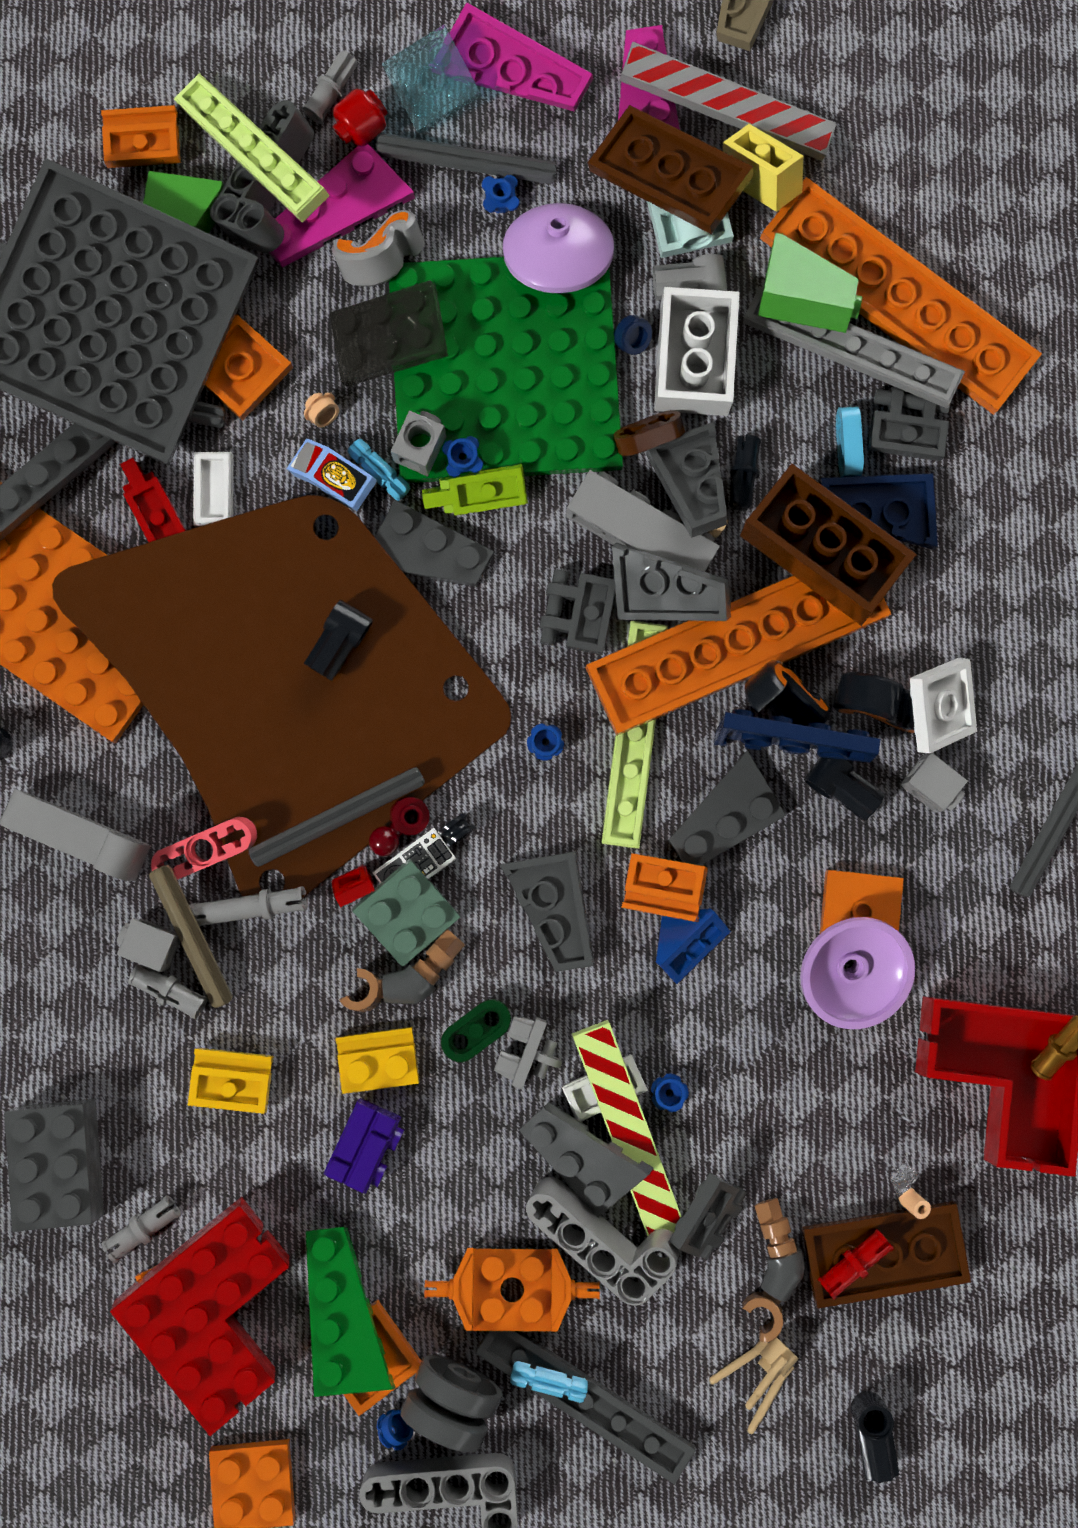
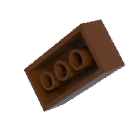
(826, 544)

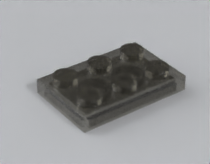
(388, 333)

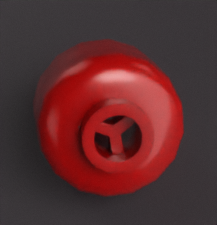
(359, 117)

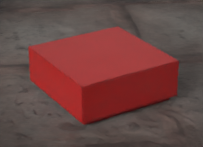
(352, 885)

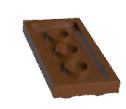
(671, 169)
(924, 1257)

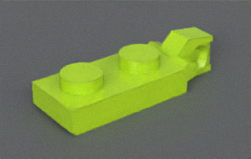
(478, 491)

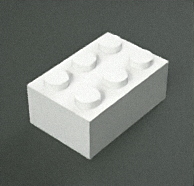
(696, 351)

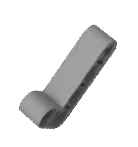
(75, 835)
(601, 1235)
(440, 1493)

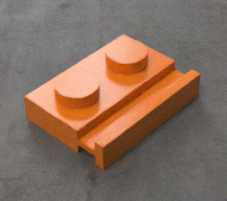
(140, 136)
(664, 887)

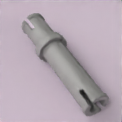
(263, 905)

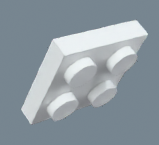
(943, 705)

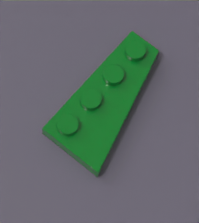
(343, 1333)

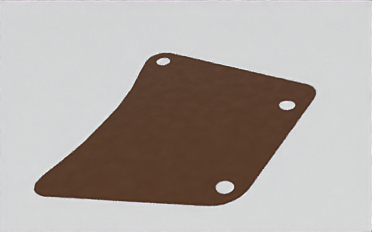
(217, 648)

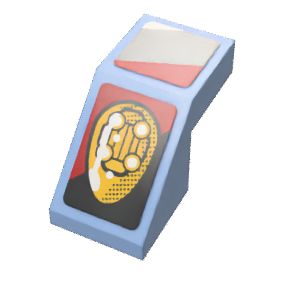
(332, 474)

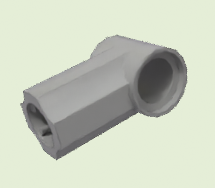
(702, 273)

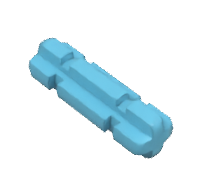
(379, 469)
(549, 1381)

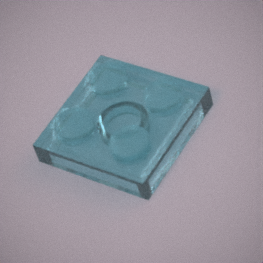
(431, 79)

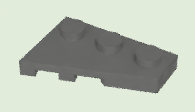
(693, 478)
(430, 548)
(666, 590)
(728, 815)
(586, 1163)

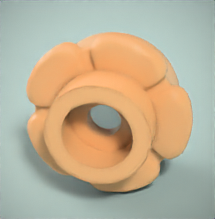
(321, 409)

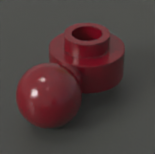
(385, 839)

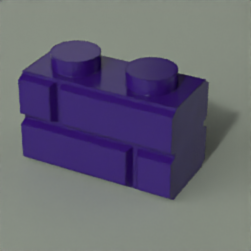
(363, 1146)

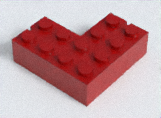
(996, 1049)
(186, 1318)

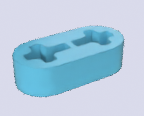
(849, 442)

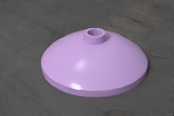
(558, 248)
(871, 986)

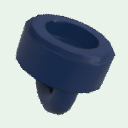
(633, 334)

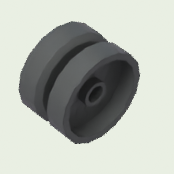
(451, 1403)

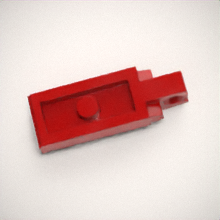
(150, 503)

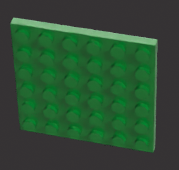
(520, 372)

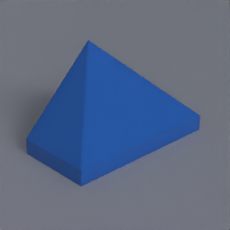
(687, 942)

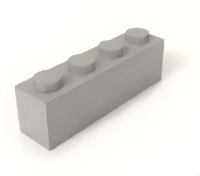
(634, 523)

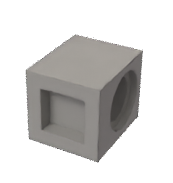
(419, 458)
(935, 784)
(148, 944)

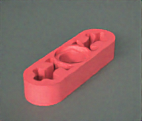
(223, 829)

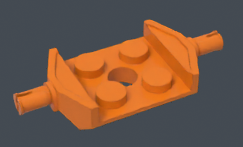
(479, 1296)

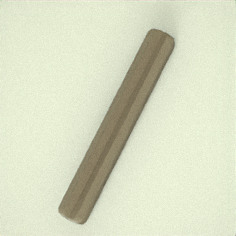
(191, 936)

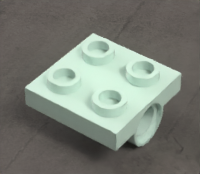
(678, 236)

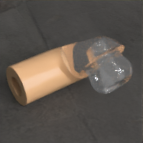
(908, 1197)

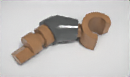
(411, 984)
(783, 1270)

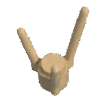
(776, 1361)

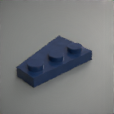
(894, 503)

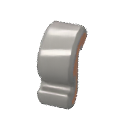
(382, 253)

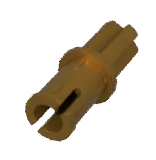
(1060, 1049)

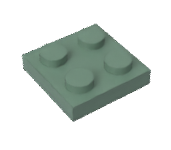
(406, 912)

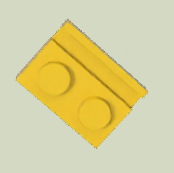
(377, 1060)
(230, 1080)

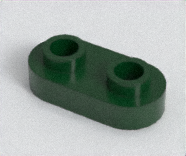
(476, 1030)

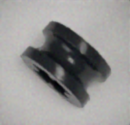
(456, 829)

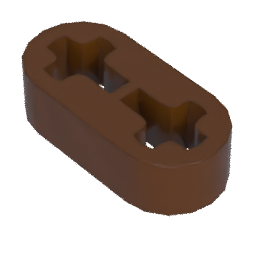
(649, 433)

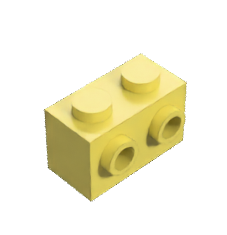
(775, 166)

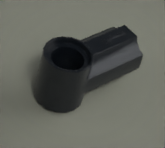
(343, 632)
(838, 781)
(875, 1438)

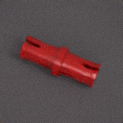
(855, 1264)

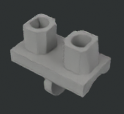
(518, 1067)

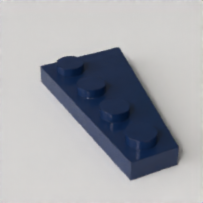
(795, 738)

